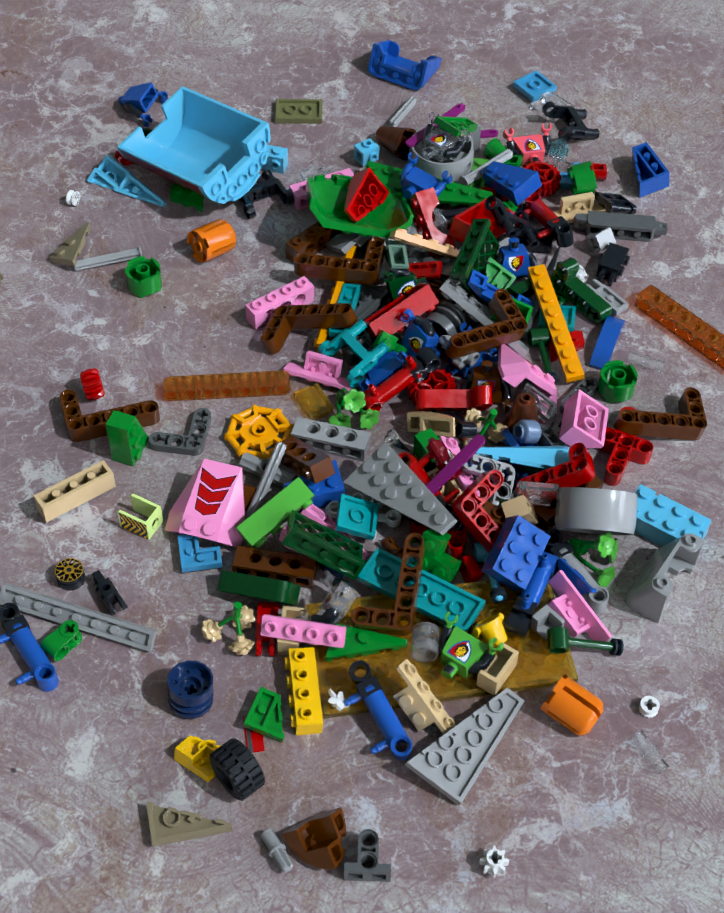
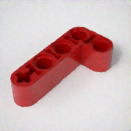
(454, 399)
(568, 474)

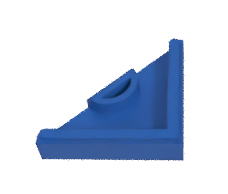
(575, 577)

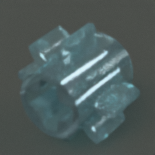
(559, 148)

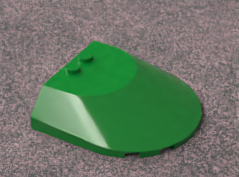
(328, 200)

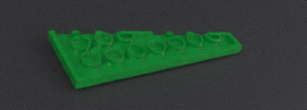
(452, 194)

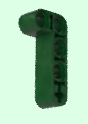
(578, 293)
(258, 587)

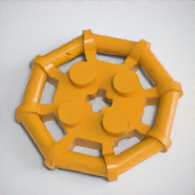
(248, 433)

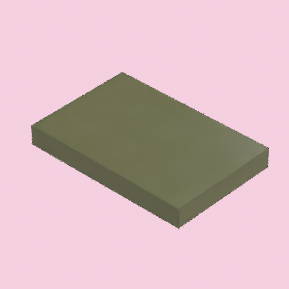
(298, 111)

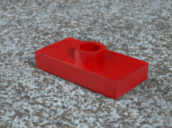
(430, 270)

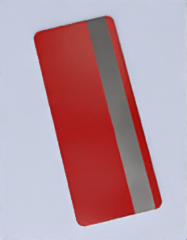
(254, 740)

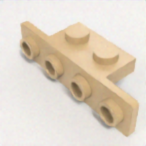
(577, 204)
(419, 701)

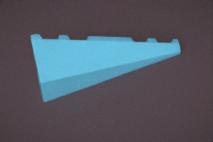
(118, 178)
(528, 455)

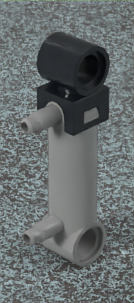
(566, 551)

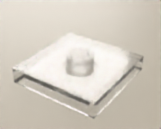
(536, 493)

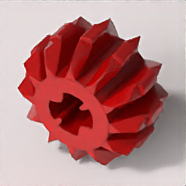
(92, 384)

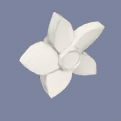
(337, 700)

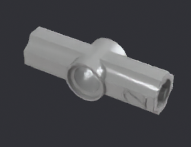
(257, 466)

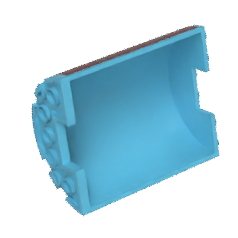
(202, 146)

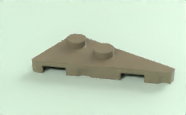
(67, 252)
(176, 826)

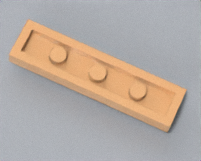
(429, 245)

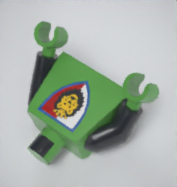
(463, 652)

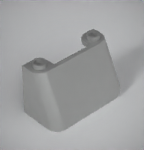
(652, 587)

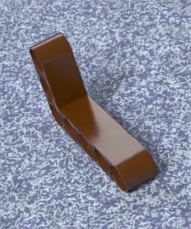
(343, 269)
(304, 317)
(508, 329)
(93, 425)
(685, 426)
(403, 594)

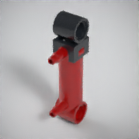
(555, 226)
(414, 370)
(416, 466)

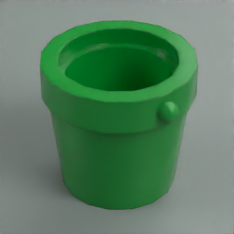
(494, 148)

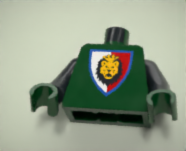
(400, 281)

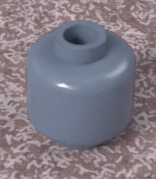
(527, 431)

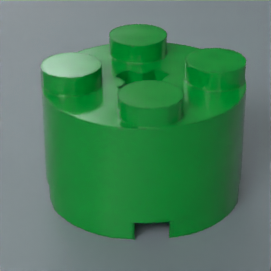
(582, 178)
(143, 276)
(617, 381)

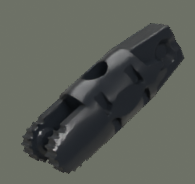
(107, 592)

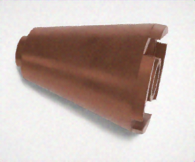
(395, 139)
(522, 408)

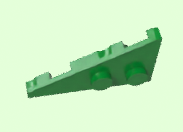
(364, 642)

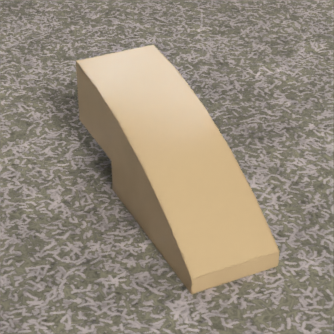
(440, 423)

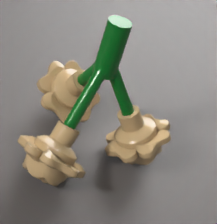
(495, 431)
(242, 619)

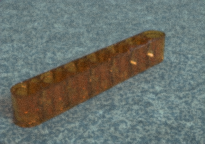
(226, 385)

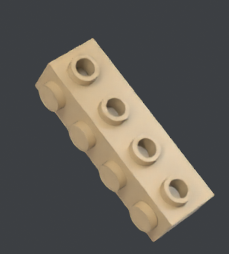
(74, 491)

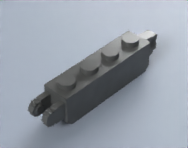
(623, 226)

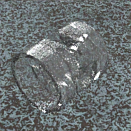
(425, 642)

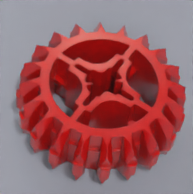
(549, 177)
(435, 380)

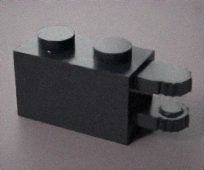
(612, 263)

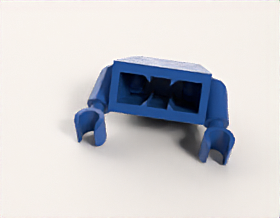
(416, 180)
(386, 367)

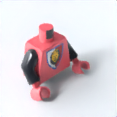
(530, 147)

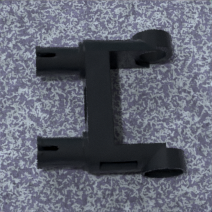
(573, 120)
(271, 187)
(507, 220)

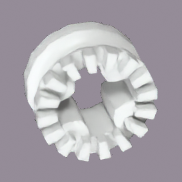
(73, 197)
(643, 709)

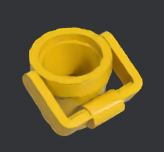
(491, 628)

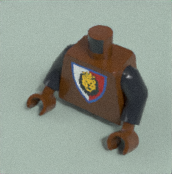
(489, 376)

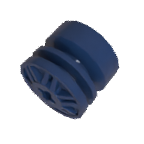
(190, 689)

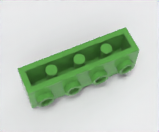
(274, 513)

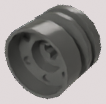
(446, 319)

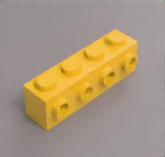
(304, 691)

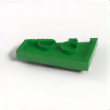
(455, 124)

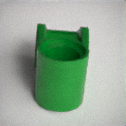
(60, 641)

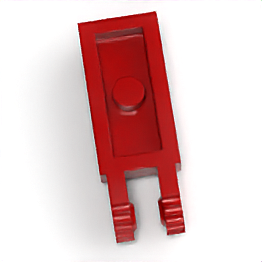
(268, 608)

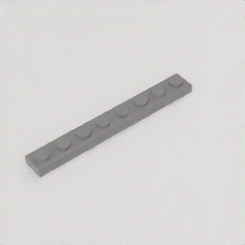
(87, 619)

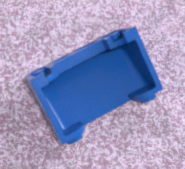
(391, 67)

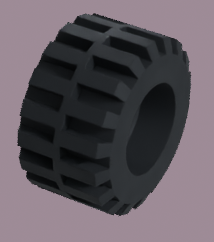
(237, 769)

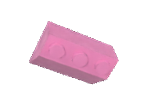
(584, 421)

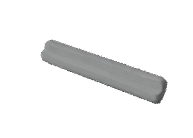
(402, 112)

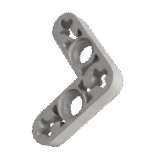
(494, 465)

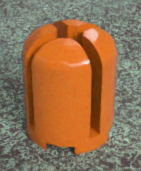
(212, 240)
(573, 706)

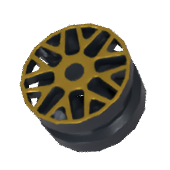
(70, 575)

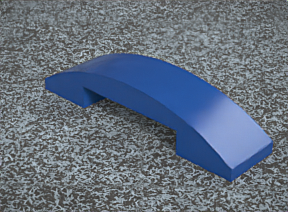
(483, 289)
(606, 342)

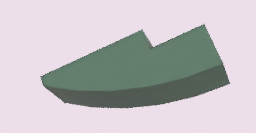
(396, 255)

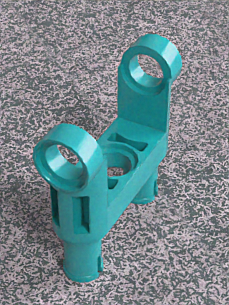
(368, 358)

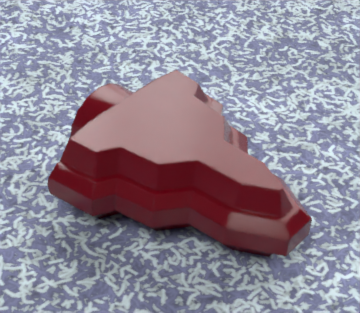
(441, 455)

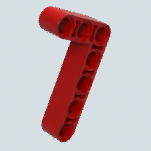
(475, 510)

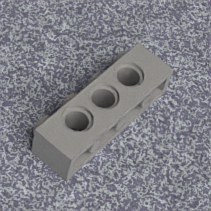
(332, 438)

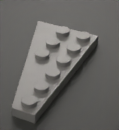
(476, 310)
(394, 484)
(461, 753)

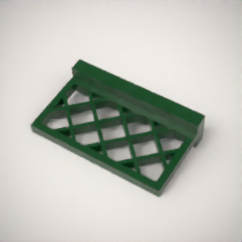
(471, 250)
(327, 553)

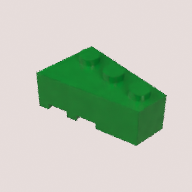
(125, 438)

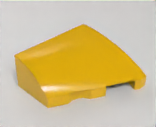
(194, 755)

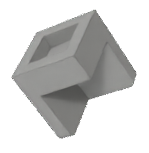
(600, 240)
(545, 619)

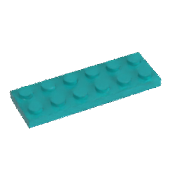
(435, 594)

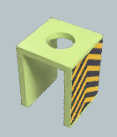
(137, 525)

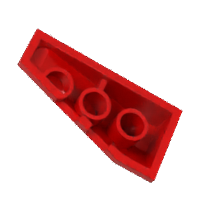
(364, 194)

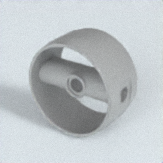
(456, 166)
(596, 511)

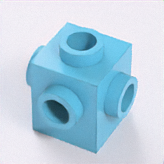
(366, 151)

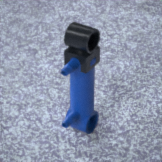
(527, 603)
(21, 636)
(372, 695)

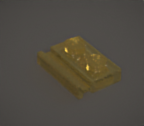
(314, 402)

